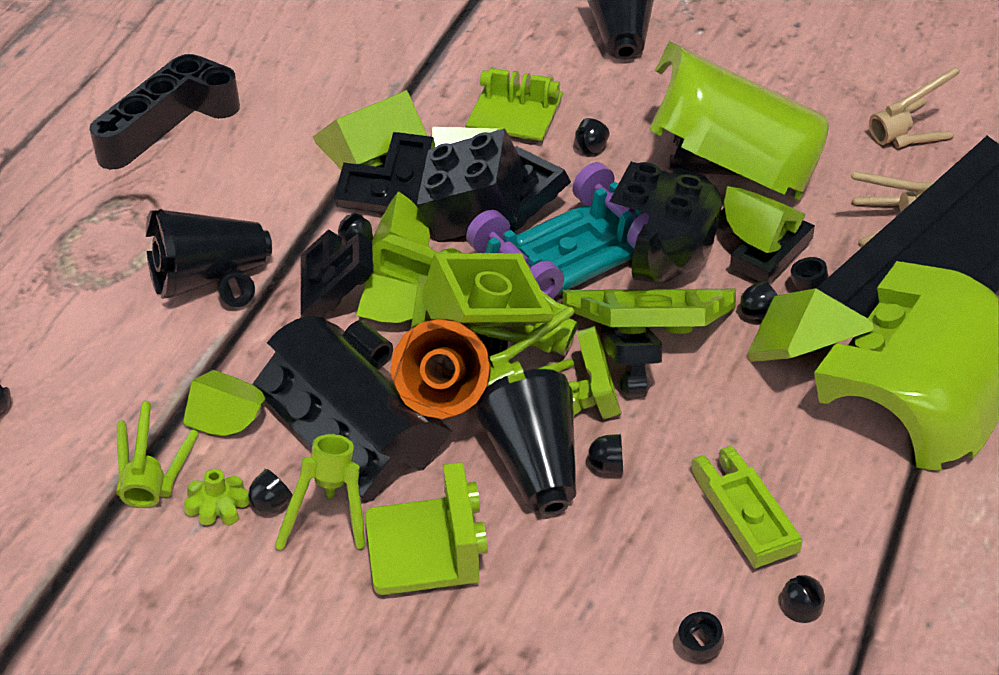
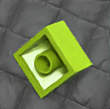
(367, 133)
(484, 290)

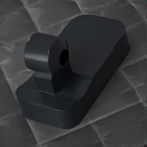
(634, 352)

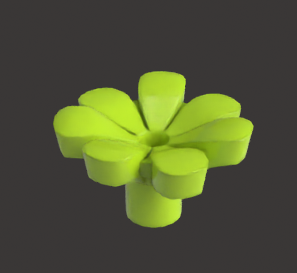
(216, 497)

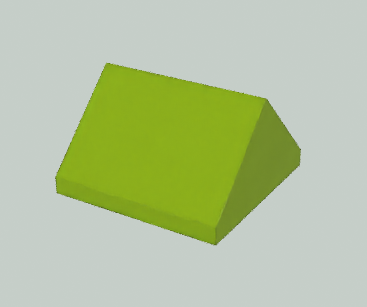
(804, 323)

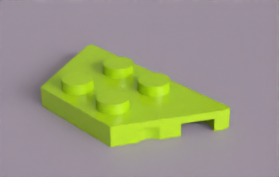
(641, 308)

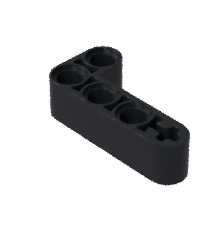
(160, 104)

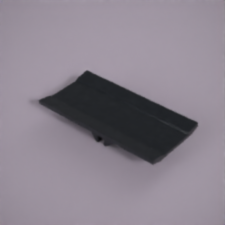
(945, 228)

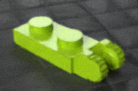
(747, 508)

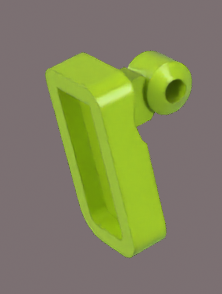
(403, 258)
(599, 388)

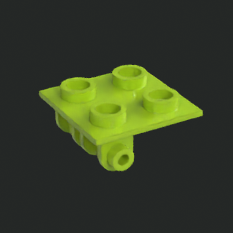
(518, 108)

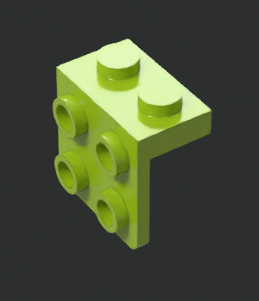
(427, 540)

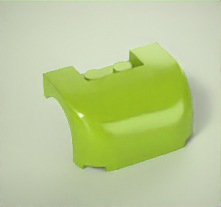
(739, 122)
(926, 361)

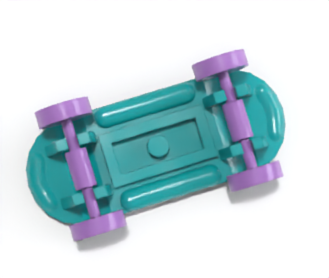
(573, 243)

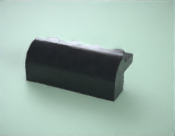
(333, 386)

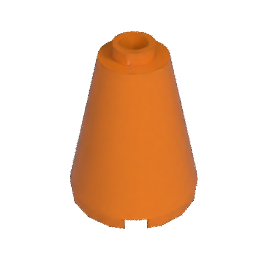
(423, 376)

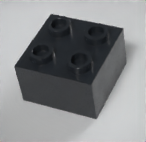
(468, 180)

